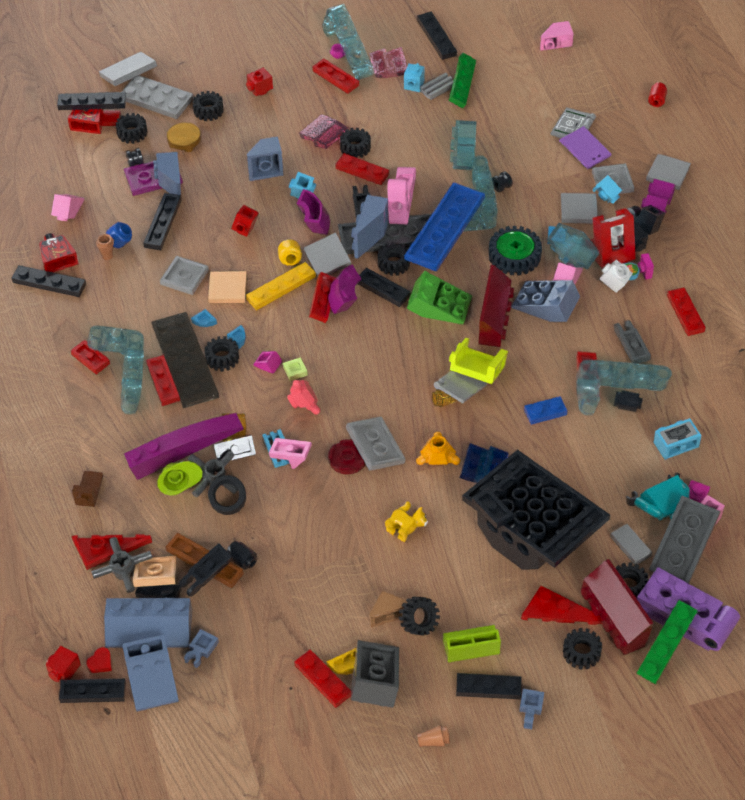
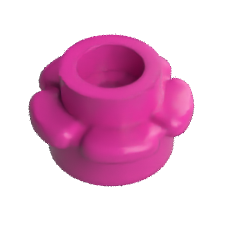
(337, 51)

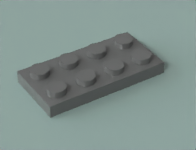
(685, 539)

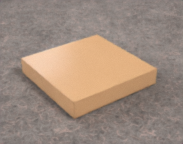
(227, 287)
(155, 572)

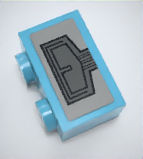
(677, 438)

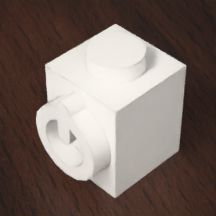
(615, 275)

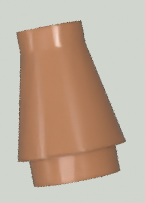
(105, 246)
(434, 737)

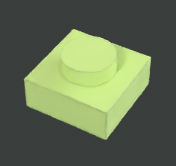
(295, 369)

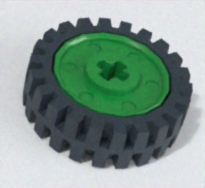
(515, 250)

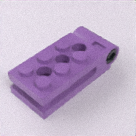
(711, 623)

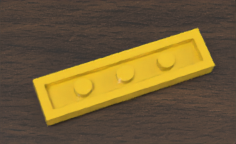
(280, 286)

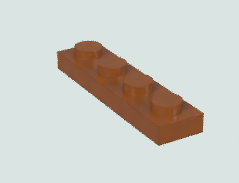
(192, 552)

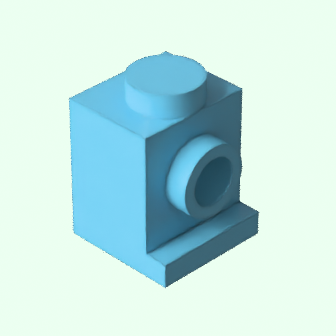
(608, 190)

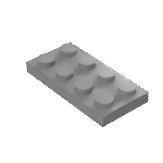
(157, 96)

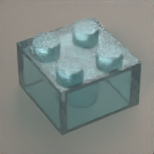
(463, 144)
(572, 246)

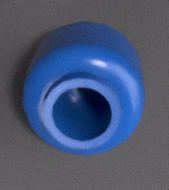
(120, 233)

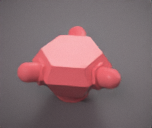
(303, 396)

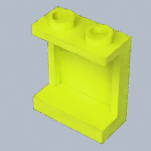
(476, 363)

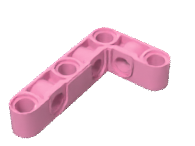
(400, 195)

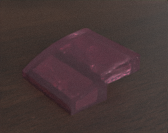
(388, 63)
(323, 131)

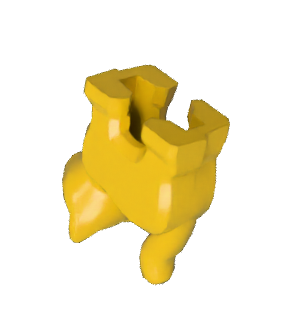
(404, 522)

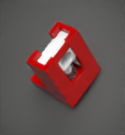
(614, 238)

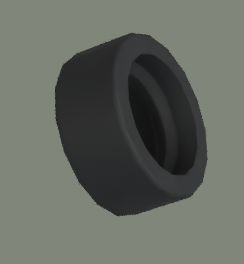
(227, 510)

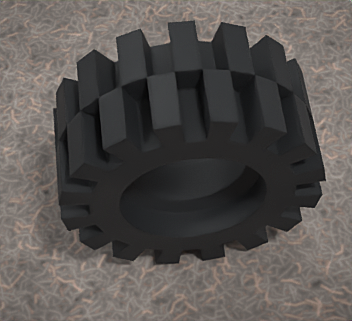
(208, 112)
(131, 134)
(355, 136)
(393, 266)
(221, 361)
(635, 574)
(429, 615)
(582, 638)

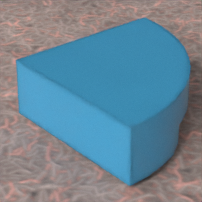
(204, 319)
(238, 335)

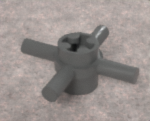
(209, 469)
(122, 558)

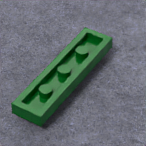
(462, 80)
(667, 642)

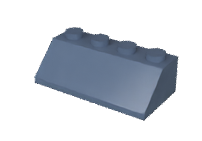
(144, 618)

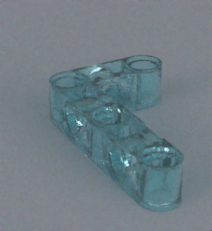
(333, 23)
(486, 214)
(129, 344)
(618, 375)

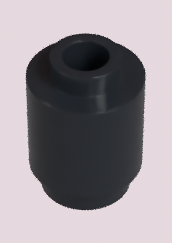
(628, 401)
(242, 555)

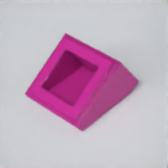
(268, 361)

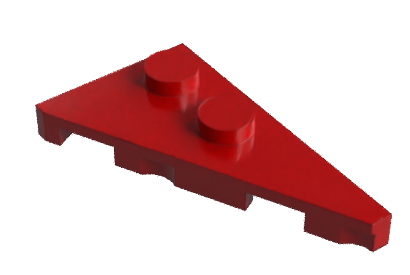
(98, 549)
(554, 607)

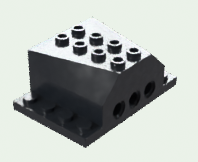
(547, 513)

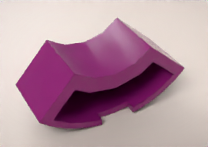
(659, 195)
(315, 213)
(342, 290)

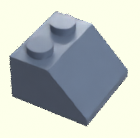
(265, 159)
(167, 172)

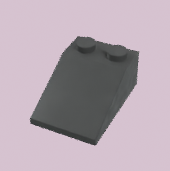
(375, 674)

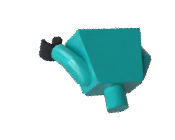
(662, 498)

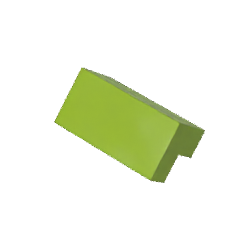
(472, 643)

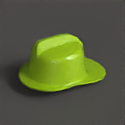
(179, 477)

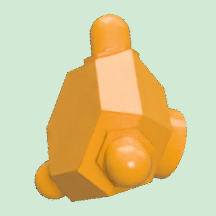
(438, 452)

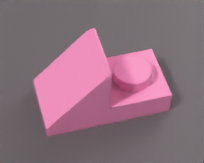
(290, 450)

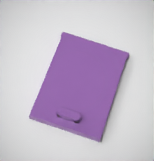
(585, 147)

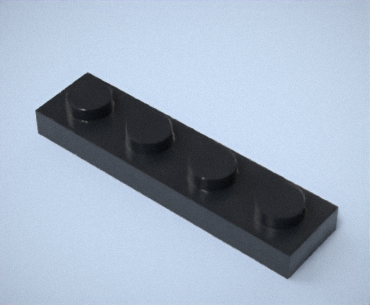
(437, 35)
(87, 101)
(162, 221)
(49, 281)

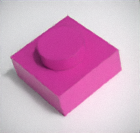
(646, 266)
(698, 491)

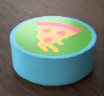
(634, 269)

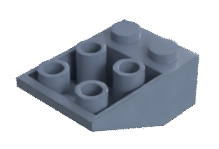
(370, 224)
(547, 299)
(150, 672)

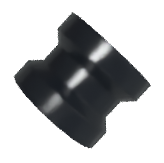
(134, 157)
(502, 181)

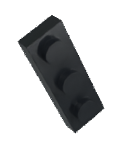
(383, 287)
(488, 686)
(92, 690)

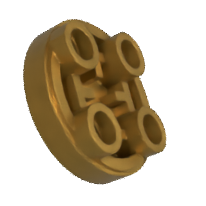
(184, 136)

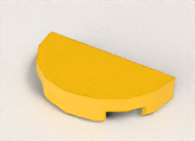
(343, 663)

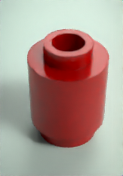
(657, 95)

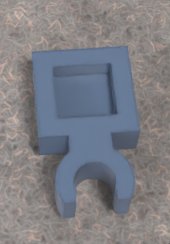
(201, 645)

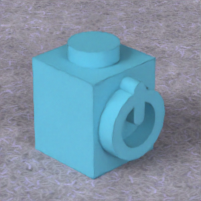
(414, 77)
(301, 182)

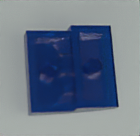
(480, 462)

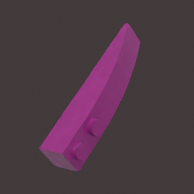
(180, 444)

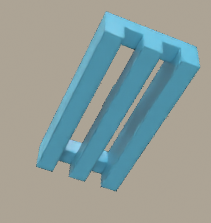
(272, 436)

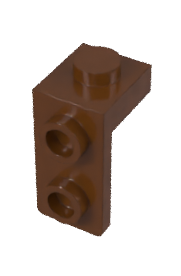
(89, 488)

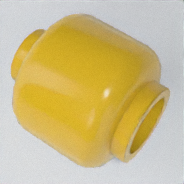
(289, 252)

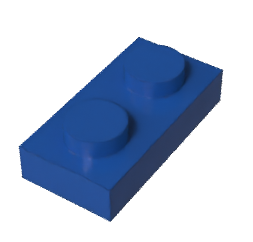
(545, 410)

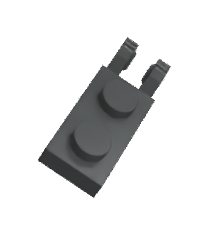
(632, 343)

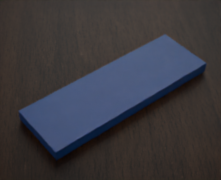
(444, 226)

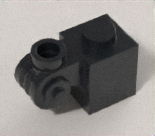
(648, 218)

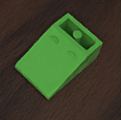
(438, 299)

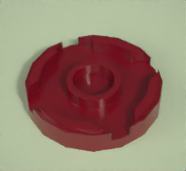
(345, 457)

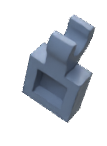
(531, 704)

